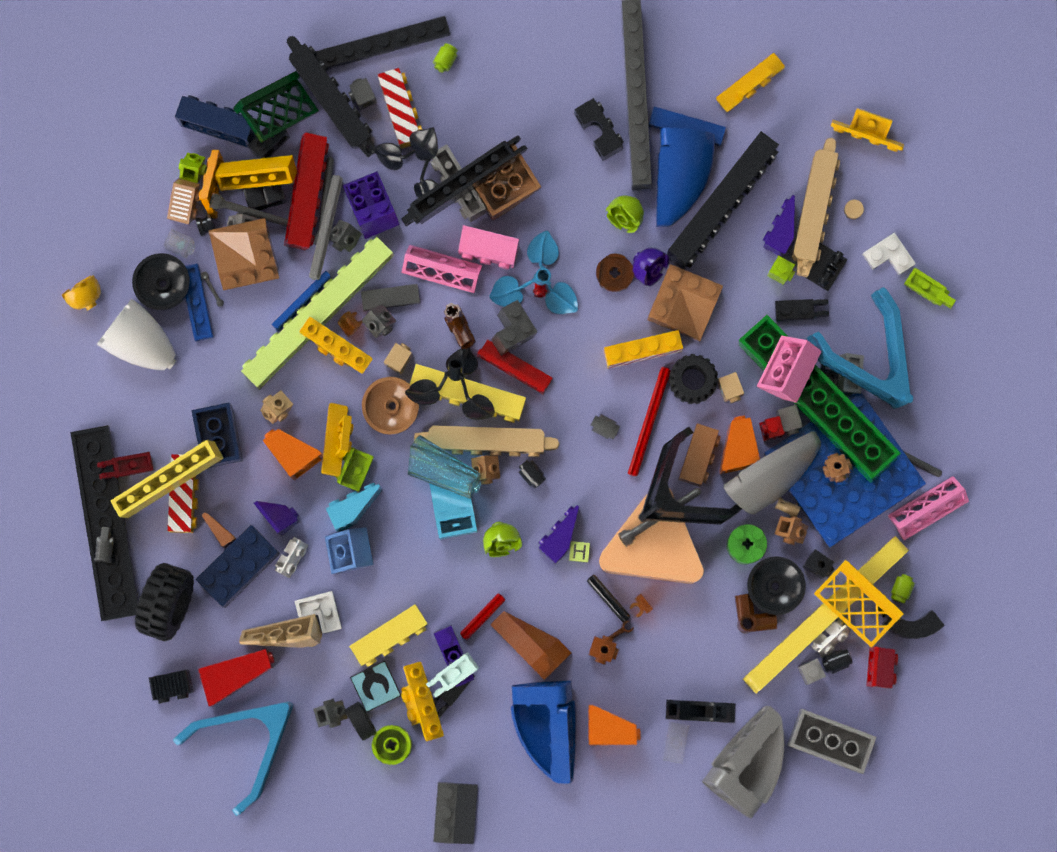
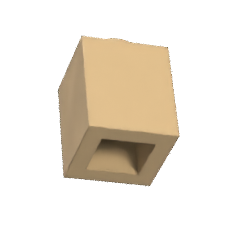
(398, 357)
(730, 388)

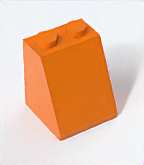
(739, 447)
(292, 453)
(610, 729)

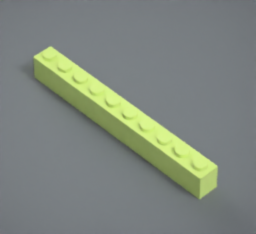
(321, 308)

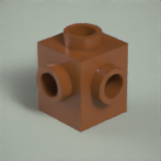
(597, 644)

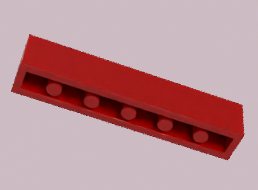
(305, 191)

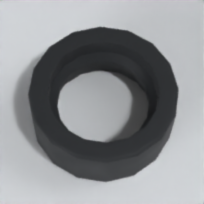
(360, 721)

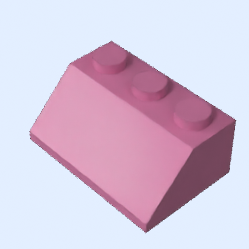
(488, 247)
(789, 368)

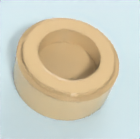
(853, 209)

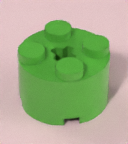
(740, 535)

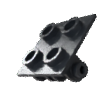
(827, 268)

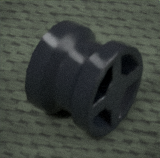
(205, 224)

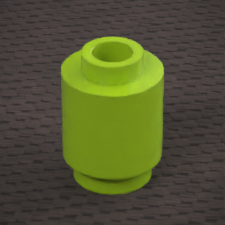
(445, 58)
(902, 588)

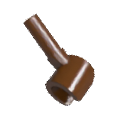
(620, 631)

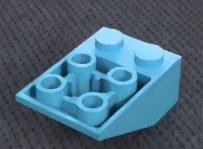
(349, 511)
(452, 513)

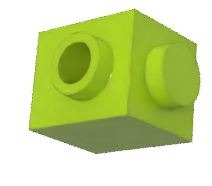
(781, 270)

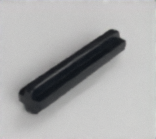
(608, 598)

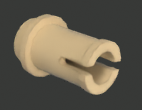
(787, 507)

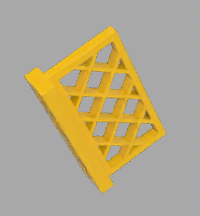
(871, 591)

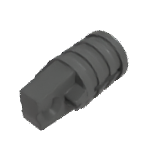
(104, 546)

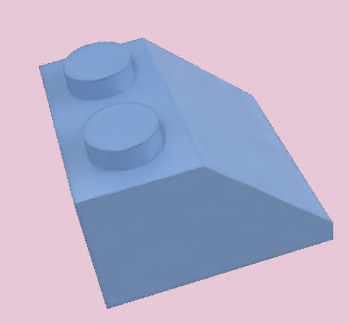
(349, 550)

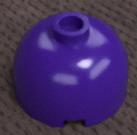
(649, 264)

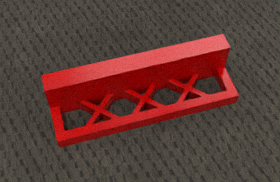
(515, 367)

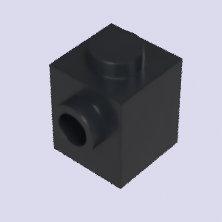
(819, 564)

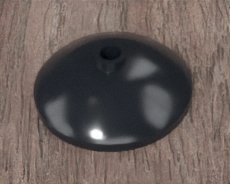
(152, 272)
(790, 585)

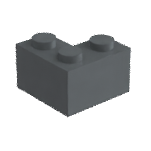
(517, 328)

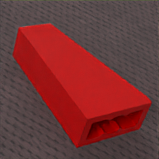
(231, 675)

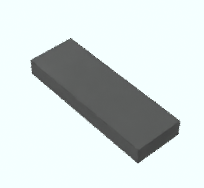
(390, 297)

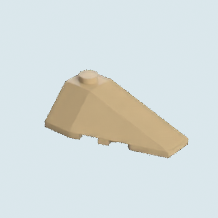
(290, 633)

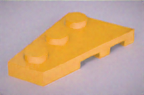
(210, 182)

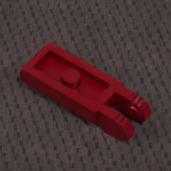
(127, 465)

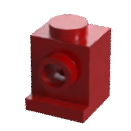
(771, 428)

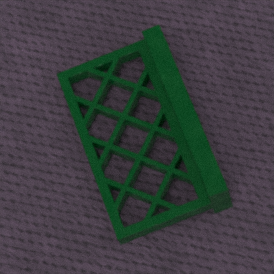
(271, 92)

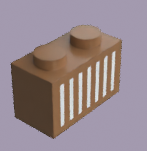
(183, 201)

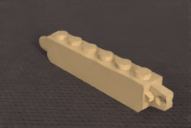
(814, 208)
(490, 439)

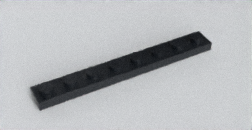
(384, 42)

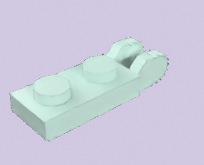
(454, 673)

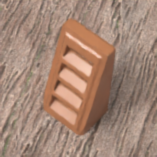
(223, 536)

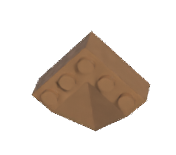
(508, 188)
(244, 254)
(685, 302)

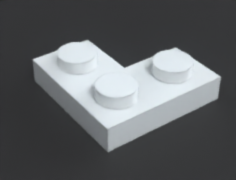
(891, 250)
(324, 607)

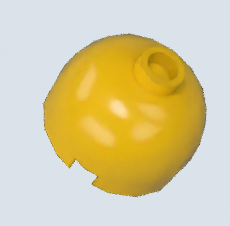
(83, 294)

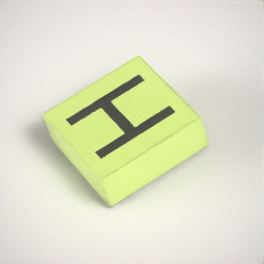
(579, 551)

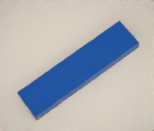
(664, 118)
(302, 300)
(197, 305)

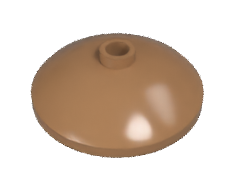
(377, 406)

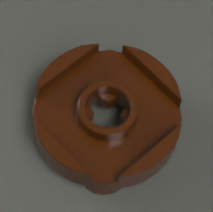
(623, 266)

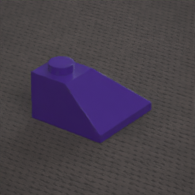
(278, 516)

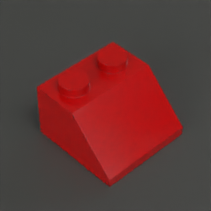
(881, 667)

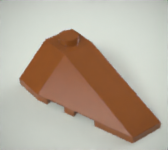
(535, 646)

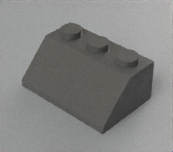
(455, 813)

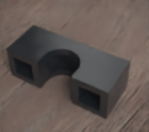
(592, 115)

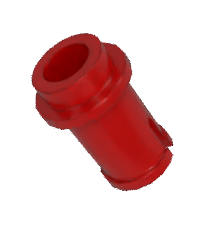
(540, 290)

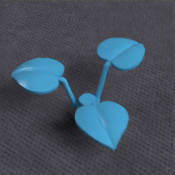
(561, 297)

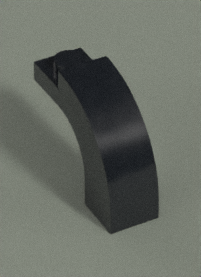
(923, 627)
(700, 711)

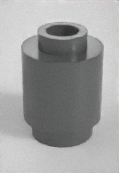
(605, 426)

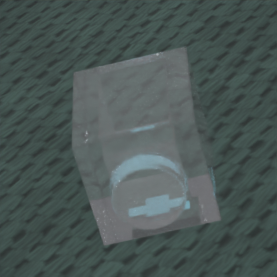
(179, 244)

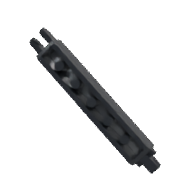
(329, 96)
(463, 182)

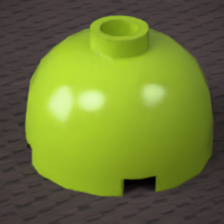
(625, 213)
(501, 539)

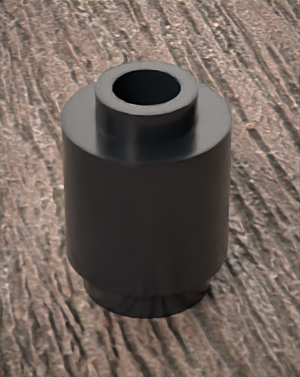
(531, 473)
(837, 661)

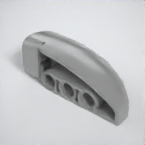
(773, 475)
(750, 763)

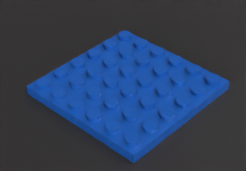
(848, 505)

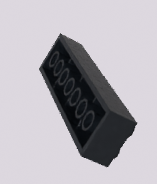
(725, 197)

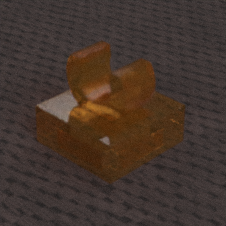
(349, 323)
(642, 604)

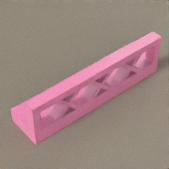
(458, 267)
(931, 510)

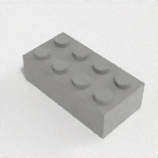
(831, 741)

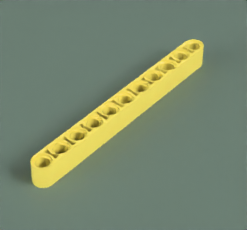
(822, 618)

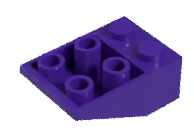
(371, 205)

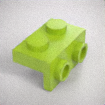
(355, 469)

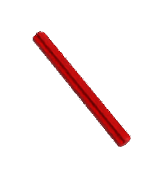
(649, 421)

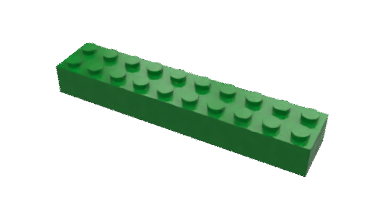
(828, 408)

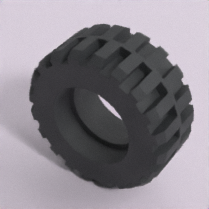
(164, 602)

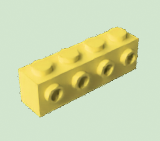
(389, 635)

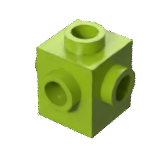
(192, 167)

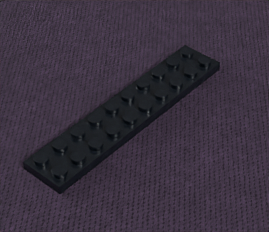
(113, 580)

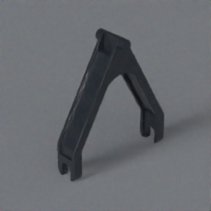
(661, 504)

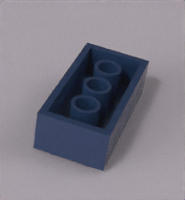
(214, 121)
(237, 566)

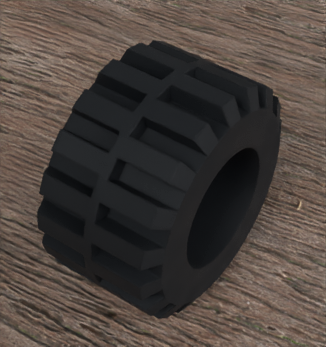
(698, 363)

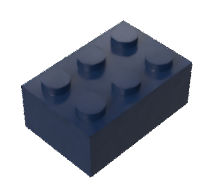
(218, 425)

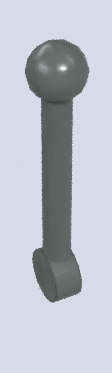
(204, 275)

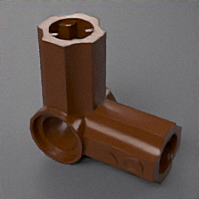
(458, 326)
(759, 622)

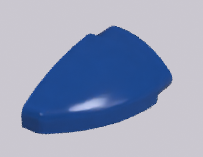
(682, 171)
(547, 726)

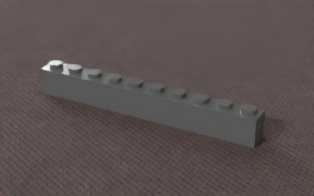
(636, 94)

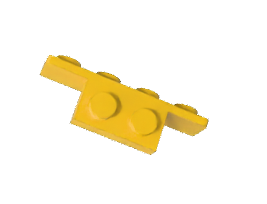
(750, 82)
(870, 127)
(336, 346)
(336, 439)
(420, 702)

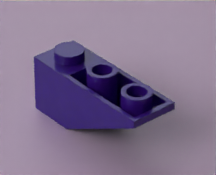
(783, 232)
(559, 540)
(450, 648)

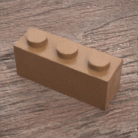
(699, 455)

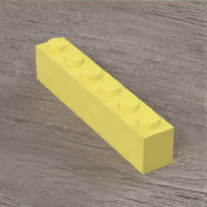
(505, 403)
(167, 479)

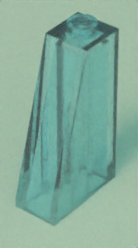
(441, 469)

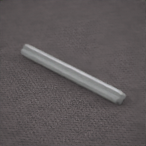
(325, 228)

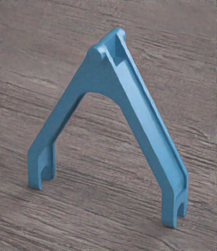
(896, 387)
(275, 719)

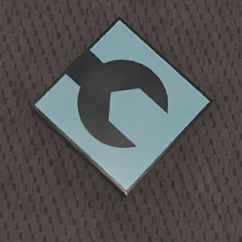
(375, 686)

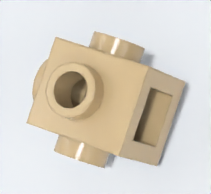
(276, 407)

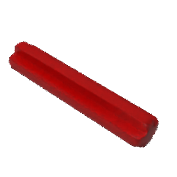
(482, 616)

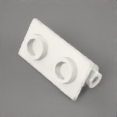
(288, 565)
(838, 633)

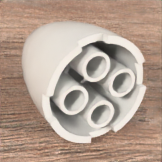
(138, 339)

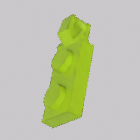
(929, 288)

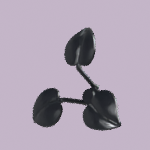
(425, 148)
(459, 363)

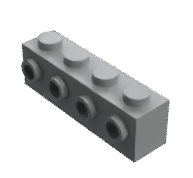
(446, 163)

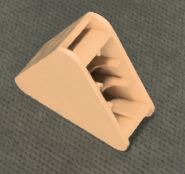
(657, 553)

